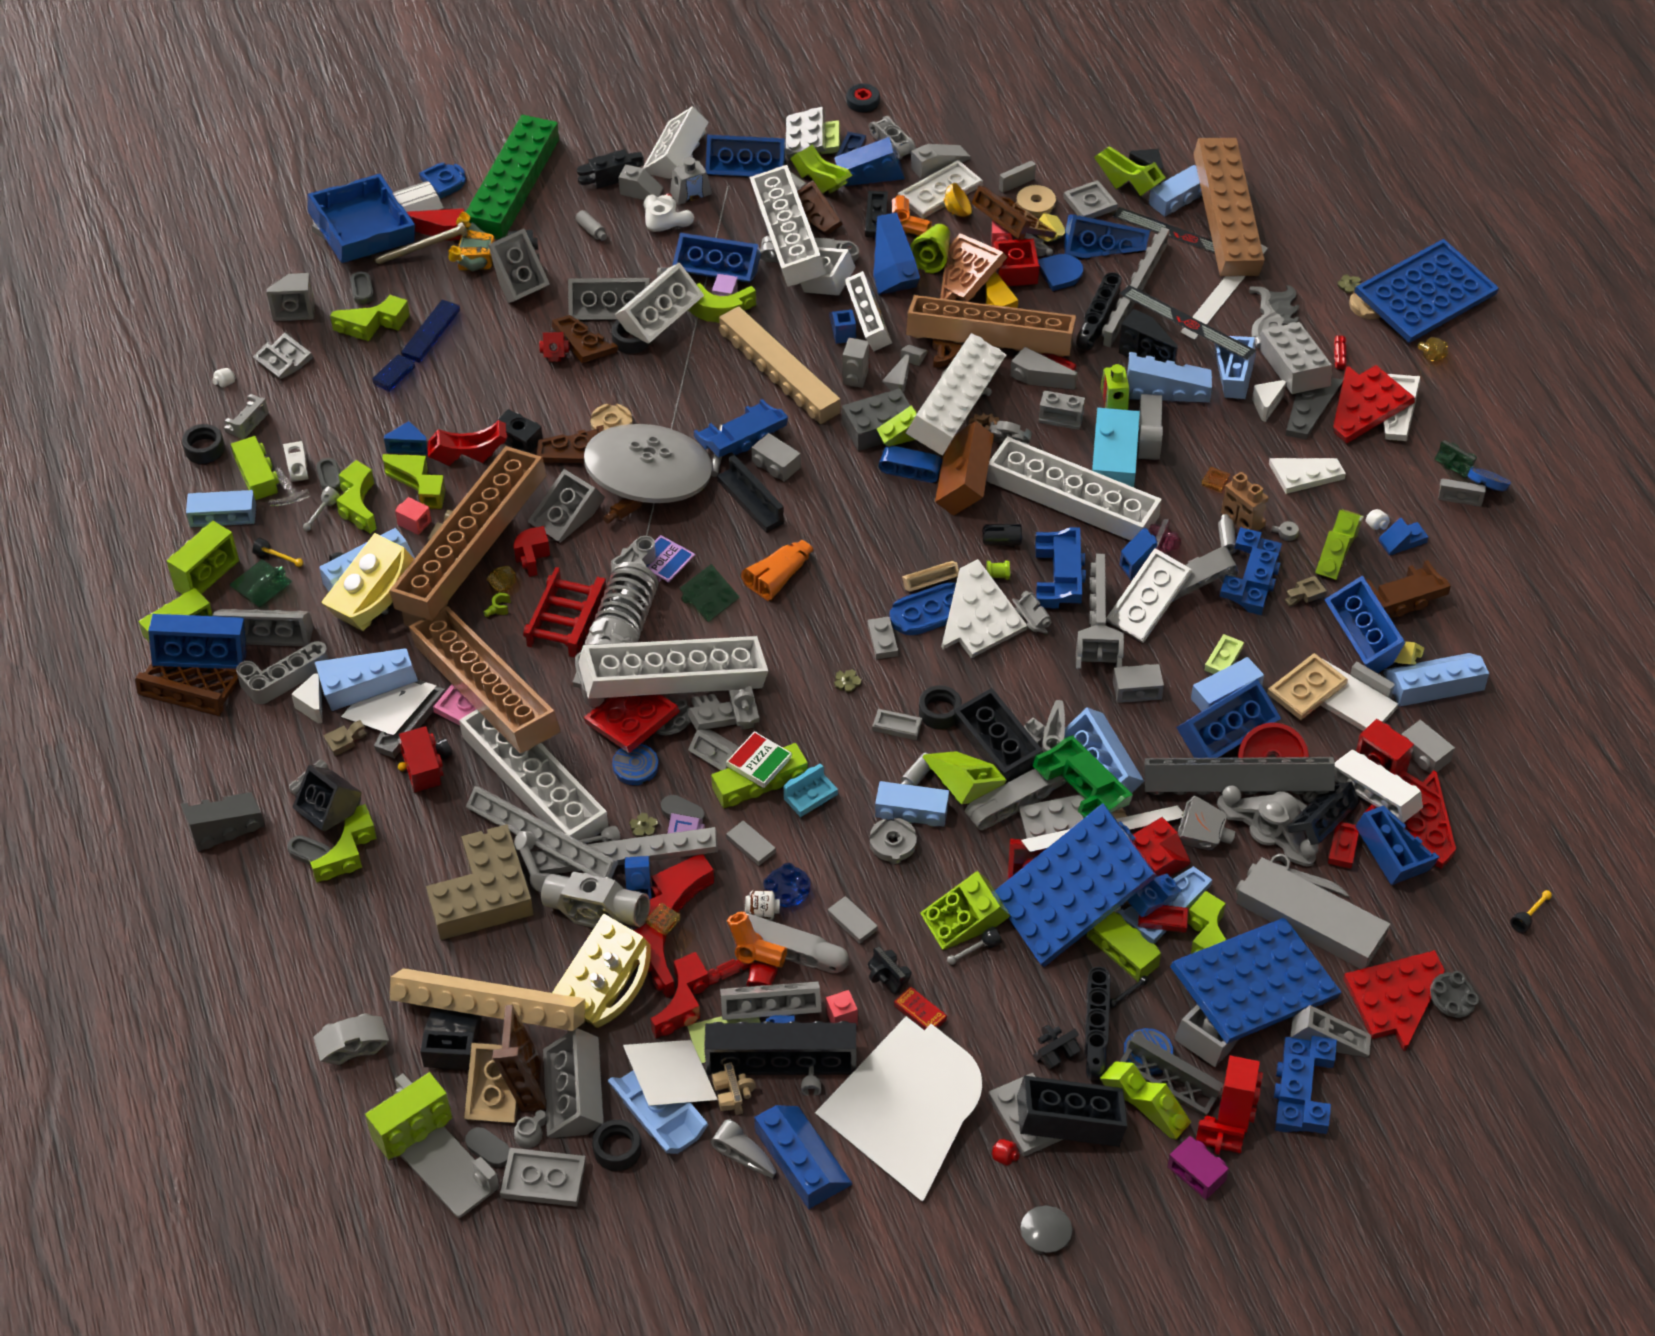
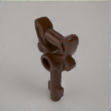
(942, 345)

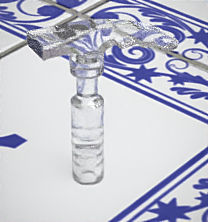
(293, 495)

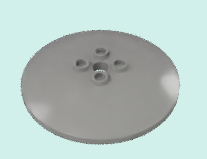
(647, 463)

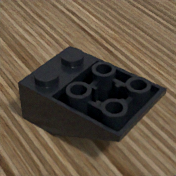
(1146, 338)
(449, 1039)

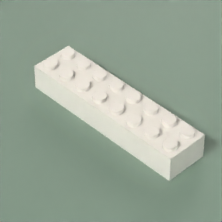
(787, 226)
(956, 394)
(1072, 489)
(672, 667)
(537, 780)

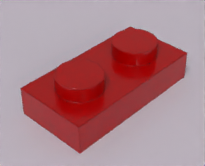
(1343, 845)

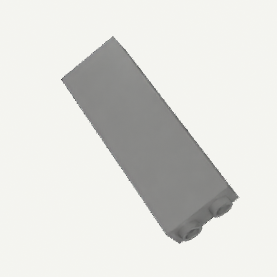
(1312, 913)

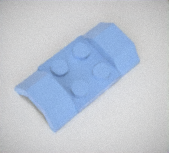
(671, 1125)

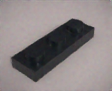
(876, 207)

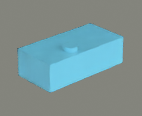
(1116, 444)

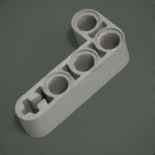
(1150, 427)
(1207, 569)
(281, 676)

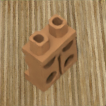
(1245, 501)

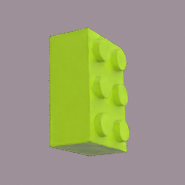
(203, 559)
(409, 1116)

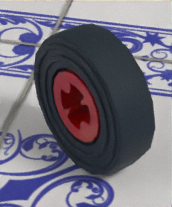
(863, 97)

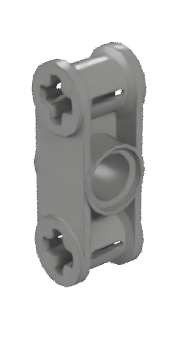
(887, 128)

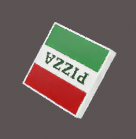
(759, 759)

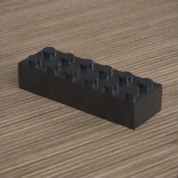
(781, 1048)

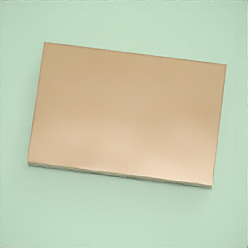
(1307, 686)

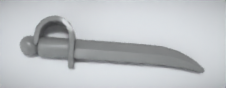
(1041, 248)
(1321, 882)

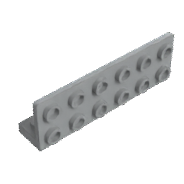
(449, 1168)

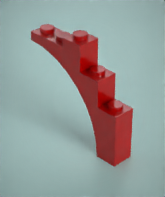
(674, 889)

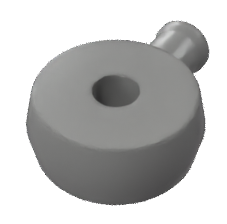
(1287, 531)

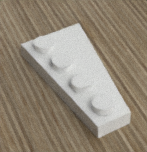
(1398, 426)

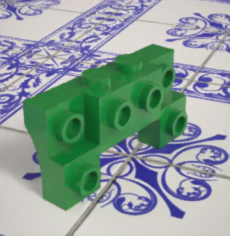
(1084, 774)

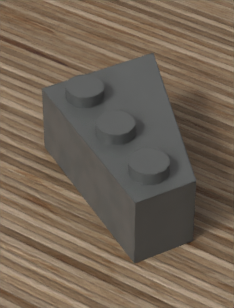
(222, 820)

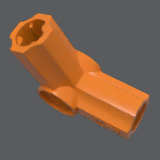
(909, 223)
(751, 945)

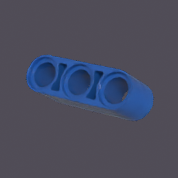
(910, 464)

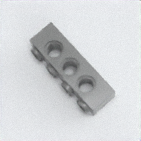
(770, 1000)

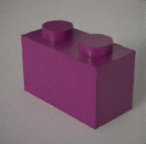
(1198, 1167)

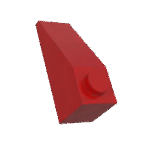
(435, 221)

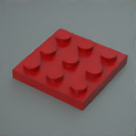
(631, 718)

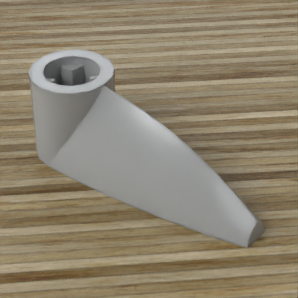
(1055, 727)
(737, 1146)

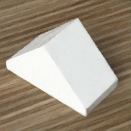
(1267, 397)
(309, 698)

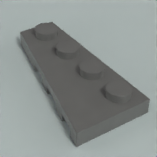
(1309, 407)
(390, 744)

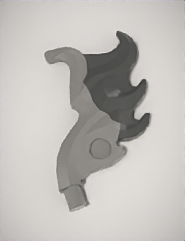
(1275, 308)

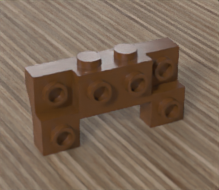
(1412, 591)

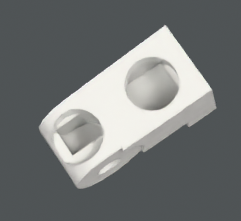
(296, 461)

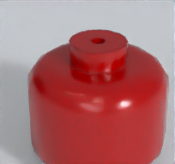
(1005, 1152)

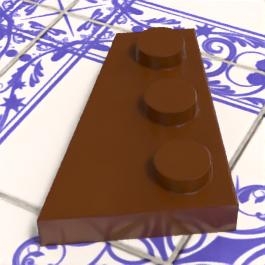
(817, 209)
(582, 341)
(566, 448)

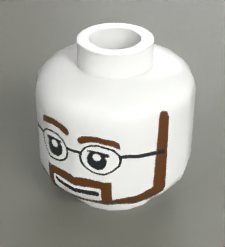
(762, 904)

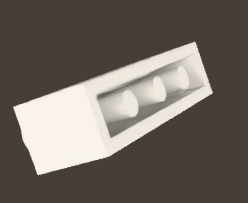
(868, 311)
(1378, 785)

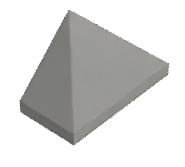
(898, 375)

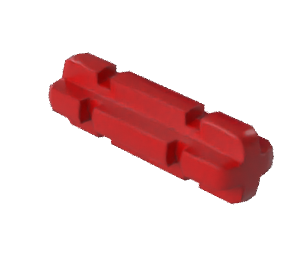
(1340, 352)
(725, 970)

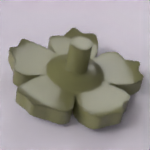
(1349, 283)
(847, 680)
(643, 825)

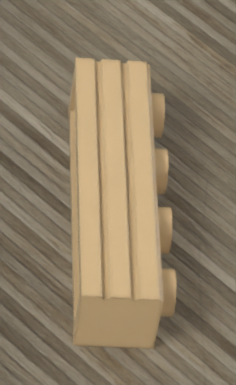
(930, 576)

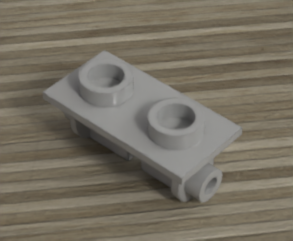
(1037, 619)

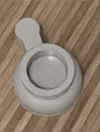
(528, 1130)

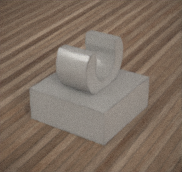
(1036, 730)

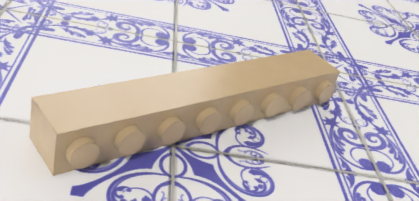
(779, 365)
(487, 999)

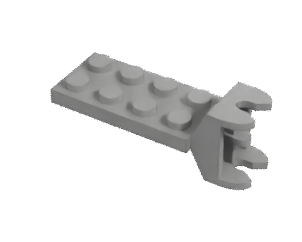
(1099, 641)

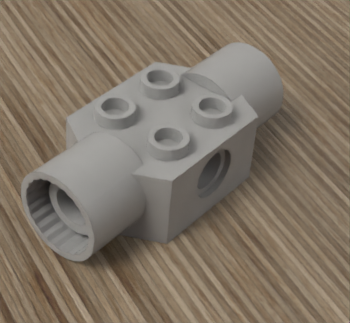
(588, 897)

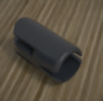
(1002, 534)

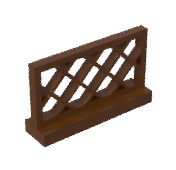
(1009, 214)
(185, 693)
(520, 1063)

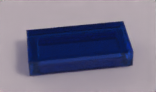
(393, 372)

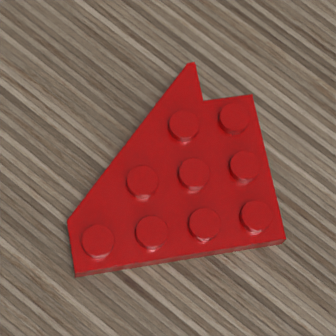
(1367, 402)
(1431, 821)
(1394, 994)

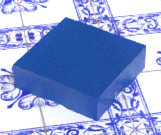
(361, 218)

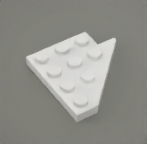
(980, 612)

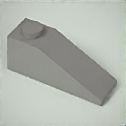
(935, 157)
(1041, 371)
(1318, 1023)

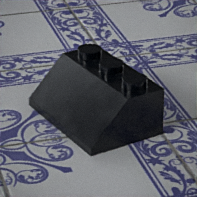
(326, 798)

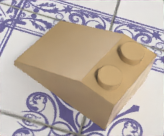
(487, 1092)

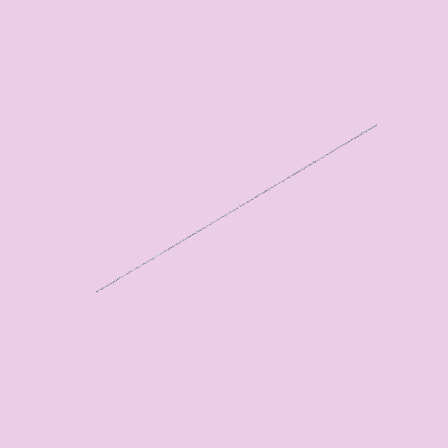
(689, 349)

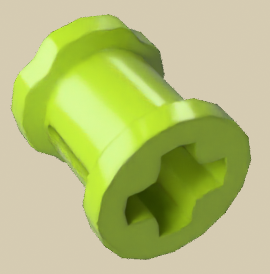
(998, 570)

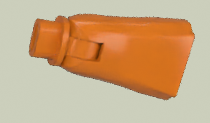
(773, 572)

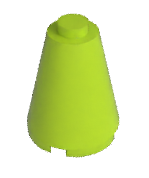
(932, 248)

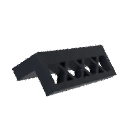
(752, 495)
(1325, 812)

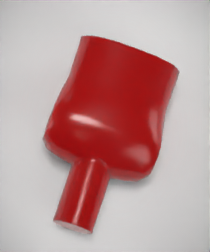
(761, 974)

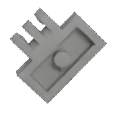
(710, 713)

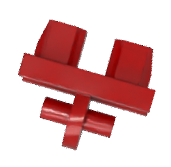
(1219, 1135)

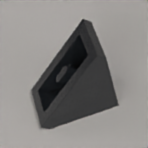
(1147, 157)

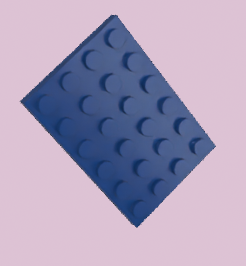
(1426, 290)
(1074, 884)
(1255, 980)

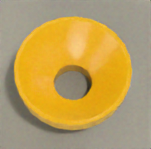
(957, 201)

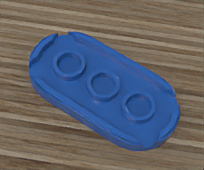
(923, 610)

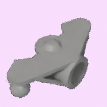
(1268, 821)

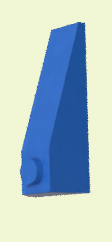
(1094, 237)
(894, 261)

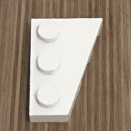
(1305, 473)

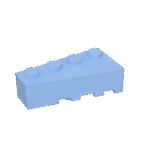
(1168, 379)
(364, 676)

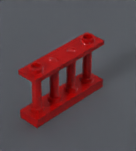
(580, 624)

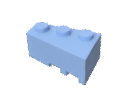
(1235, 370)

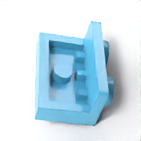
(809, 790)

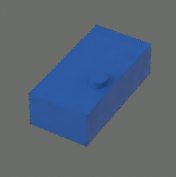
(197, 641)
(1228, 721)

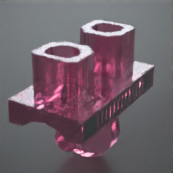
(1165, 537)

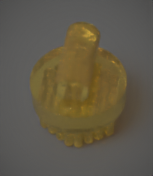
(1434, 349)
(502, 578)

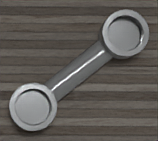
(524, 842)

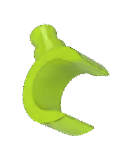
(498, 609)

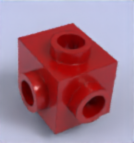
(562, 345)

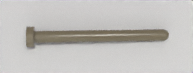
(461, 229)

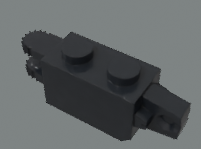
(606, 168)

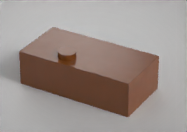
(964, 469)

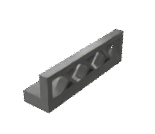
(1178, 1070)

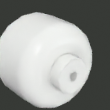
(223, 377)
(1377, 519)

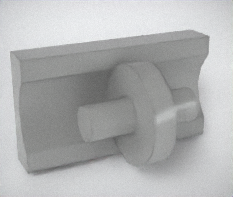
(744, 707)

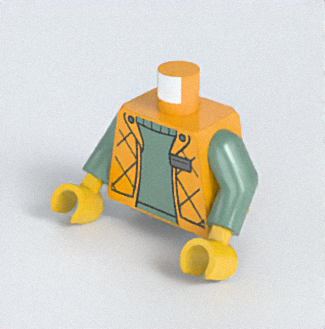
(473, 249)

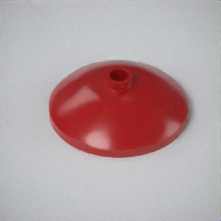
(1274, 740)

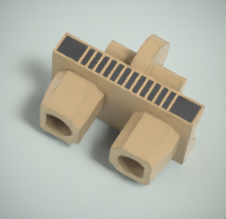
(728, 1080)

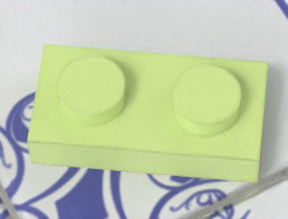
(832, 137)
(1224, 654)

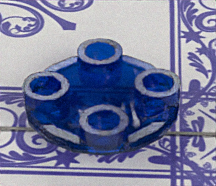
(788, 884)

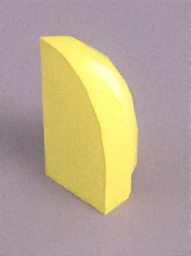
(1055, 224)
(1409, 653)

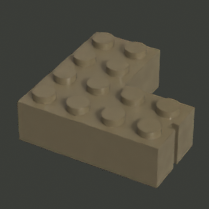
(488, 895)

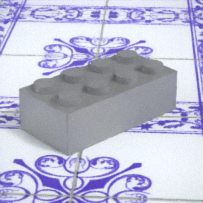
(1296, 357)

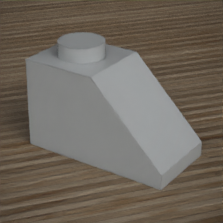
(638, 183)

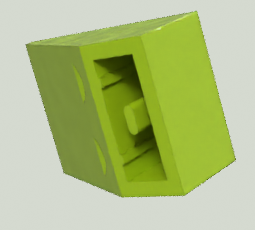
(965, 775)
(965, 912)

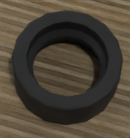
(626, 345)
(200, 432)
(935, 693)
(611, 1128)

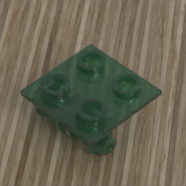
(261, 582)
(708, 593)

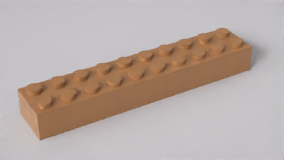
(468, 533)
(485, 680)

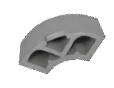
(351, 1038)

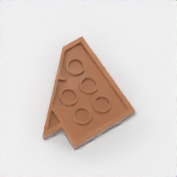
(968, 267)

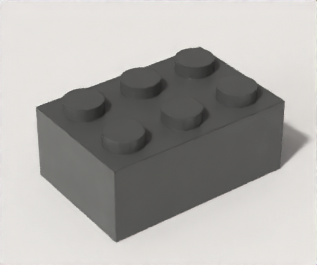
(868, 414)

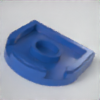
(444, 178)
(1060, 270)

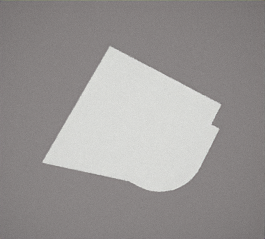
(907, 1103)

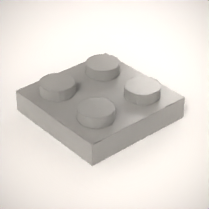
(1090, 200)

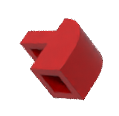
(530, 546)

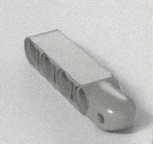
(768, 253)
(1006, 799)
(802, 946)

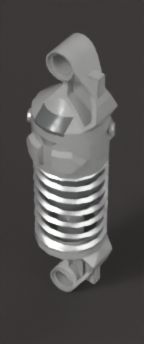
(620, 616)

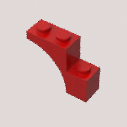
(479, 445)
(683, 1008)

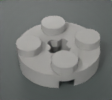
(1011, 430)
(891, 851)

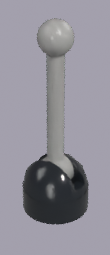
(990, 939)

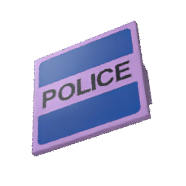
(669, 559)

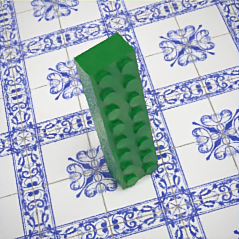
(513, 175)

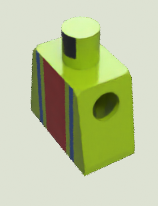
(1113, 381)

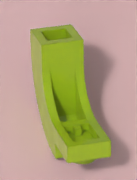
(711, 306)

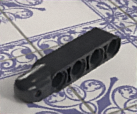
(1099, 310)
(1097, 1013)

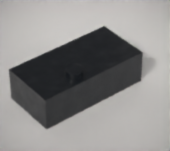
(997, 734)
(1071, 1111)

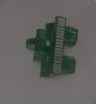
(1454, 458)

